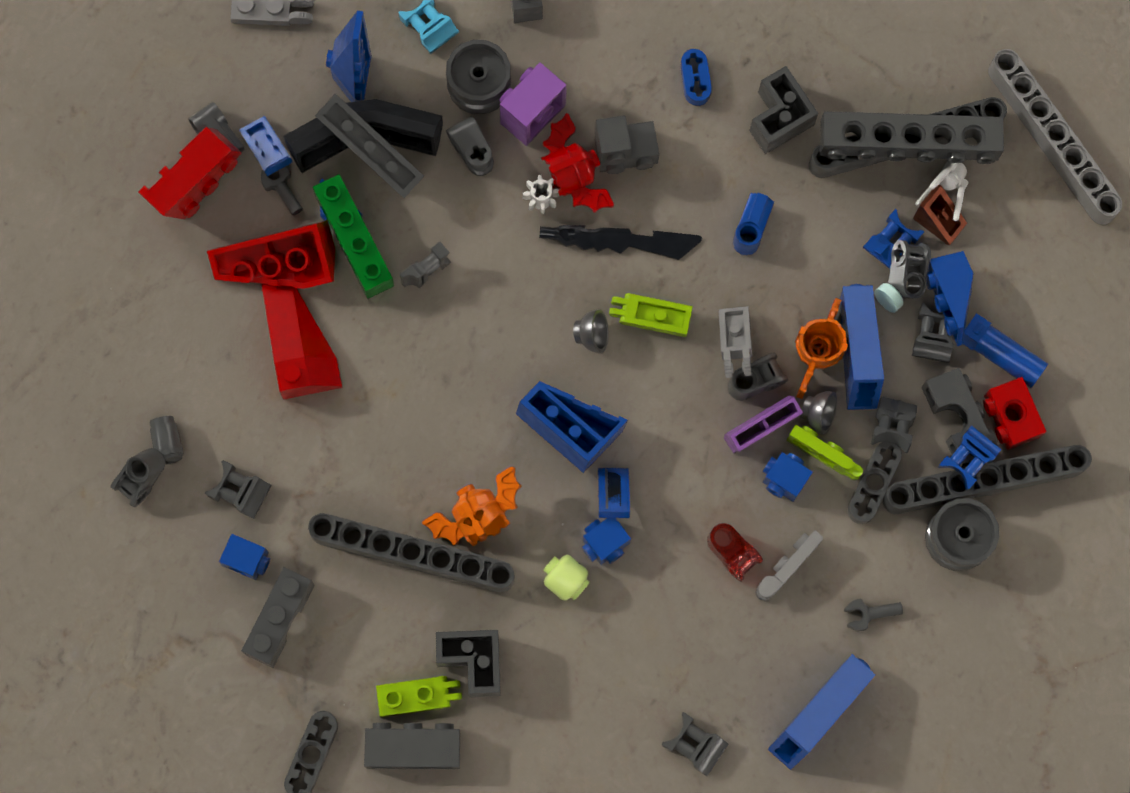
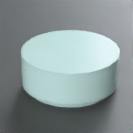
(889, 297)

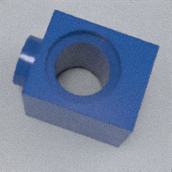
(245, 557)

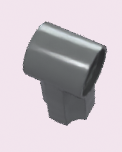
(213, 117)

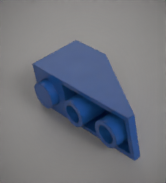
(952, 284)

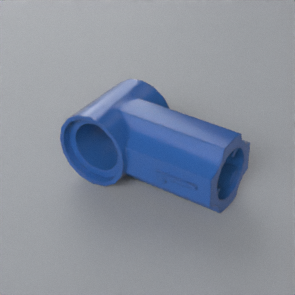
(753, 223)

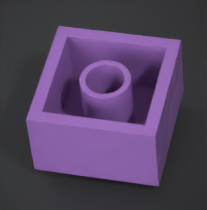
(532, 103)

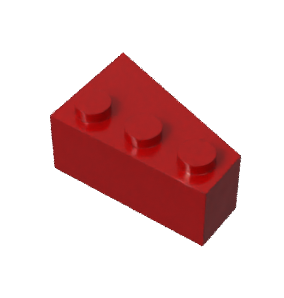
(193, 176)

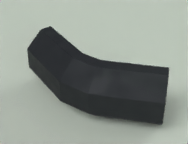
(395, 123)

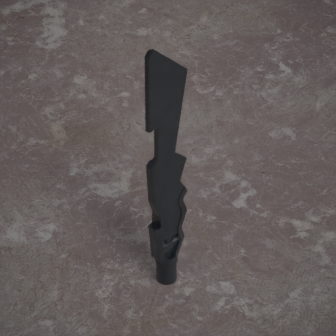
(619, 239)

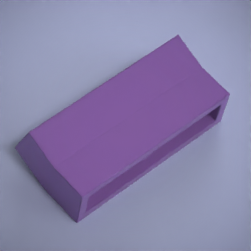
(759, 419)

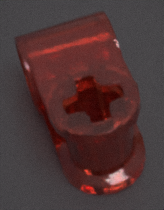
(734, 552)

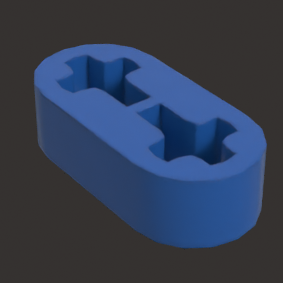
(702, 76)

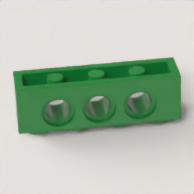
(353, 236)

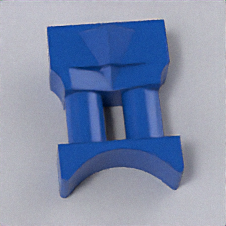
(881, 247)
(979, 447)

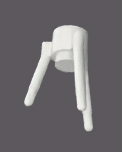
(950, 178)

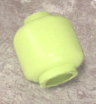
(566, 577)

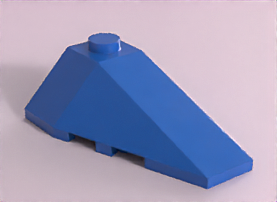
(351, 58)

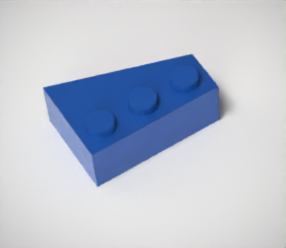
(569, 425)

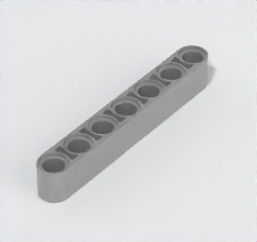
(1054, 150)

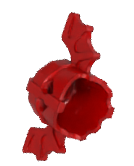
(574, 167)

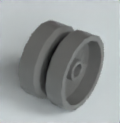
(477, 60)
(957, 552)

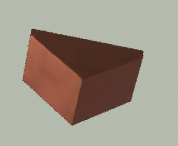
(937, 216)

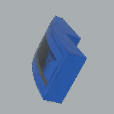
(613, 492)

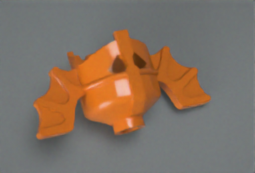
(827, 335)
(477, 511)

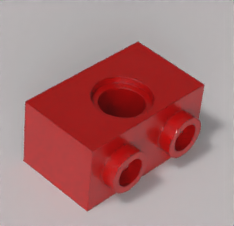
(1016, 397)

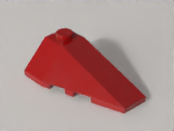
(286, 258)
(299, 348)

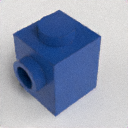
(786, 476)
(605, 540)

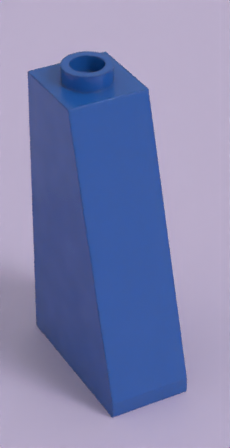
(863, 355)
(821, 712)

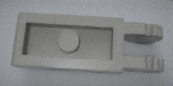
(270, 12)
(735, 338)
(787, 566)

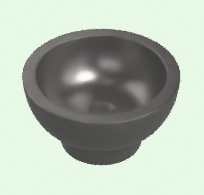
(592, 331)
(820, 411)

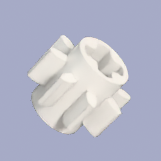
(540, 186)

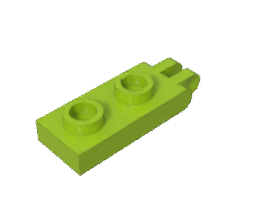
(652, 314)
(827, 453)
(416, 696)

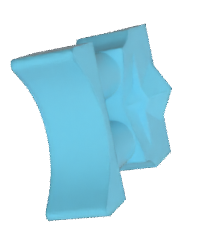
(434, 33)

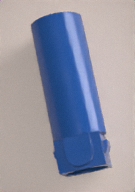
(1003, 350)

